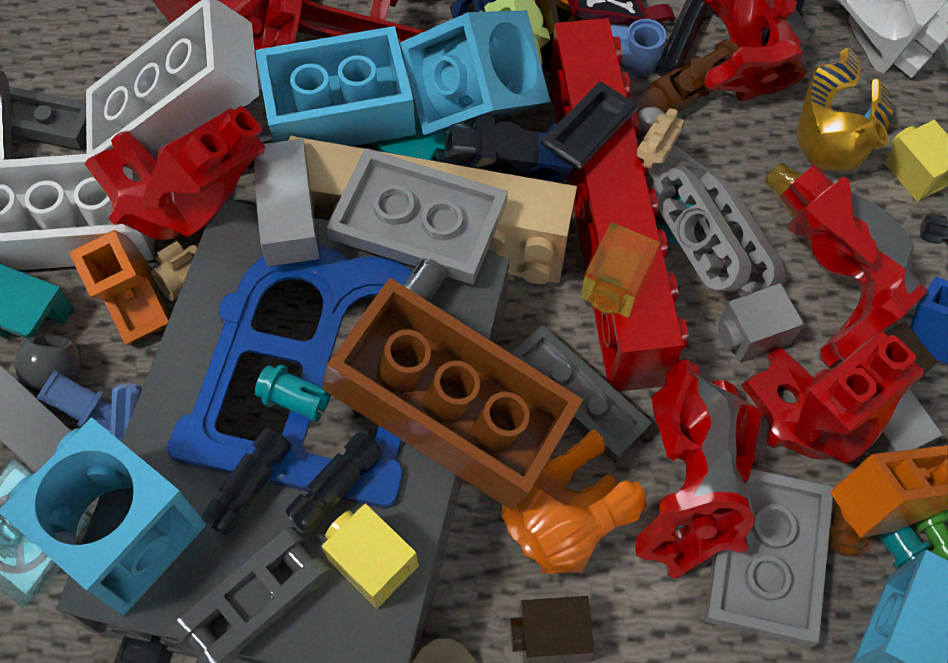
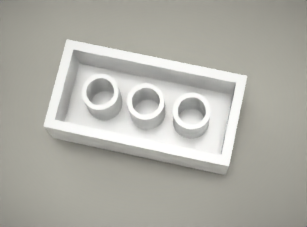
(175, 80)
(53, 209)

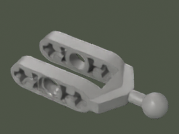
(695, 189)

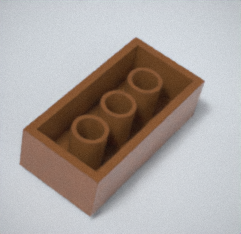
(451, 393)

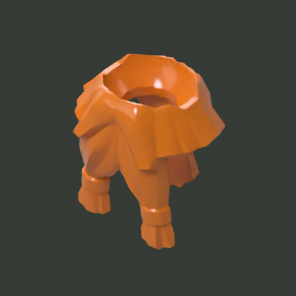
(565, 525)

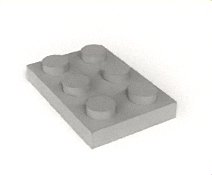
(417, 214)
(781, 577)

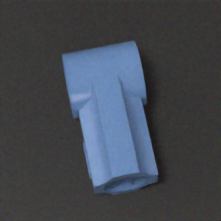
(641, 45)

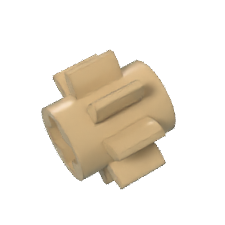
(172, 268)

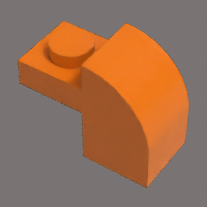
(122, 279)

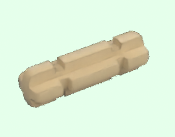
(660, 138)

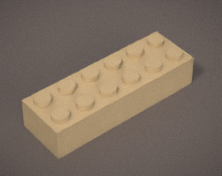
(530, 231)

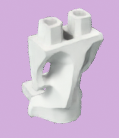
(890, 29)

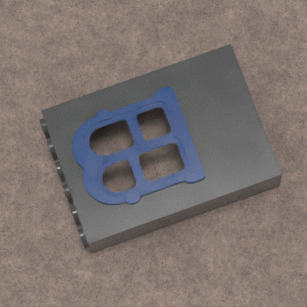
(179, 439)

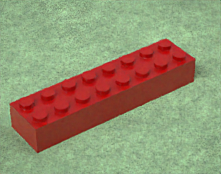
(615, 190)

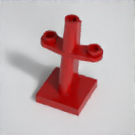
(288, 17)

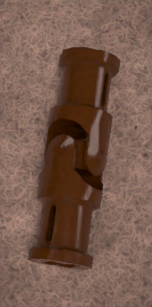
(686, 84)

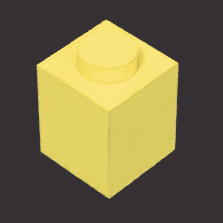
(920, 159)
(369, 554)

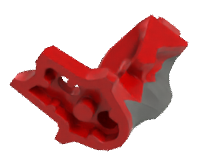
(756, 68)
(860, 244)
(717, 442)

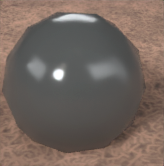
(44, 354)

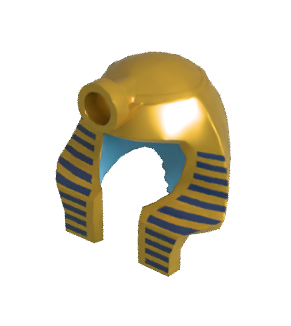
(841, 138)

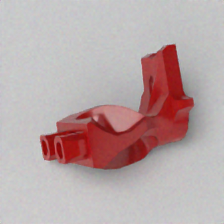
(185, 182)
(839, 408)

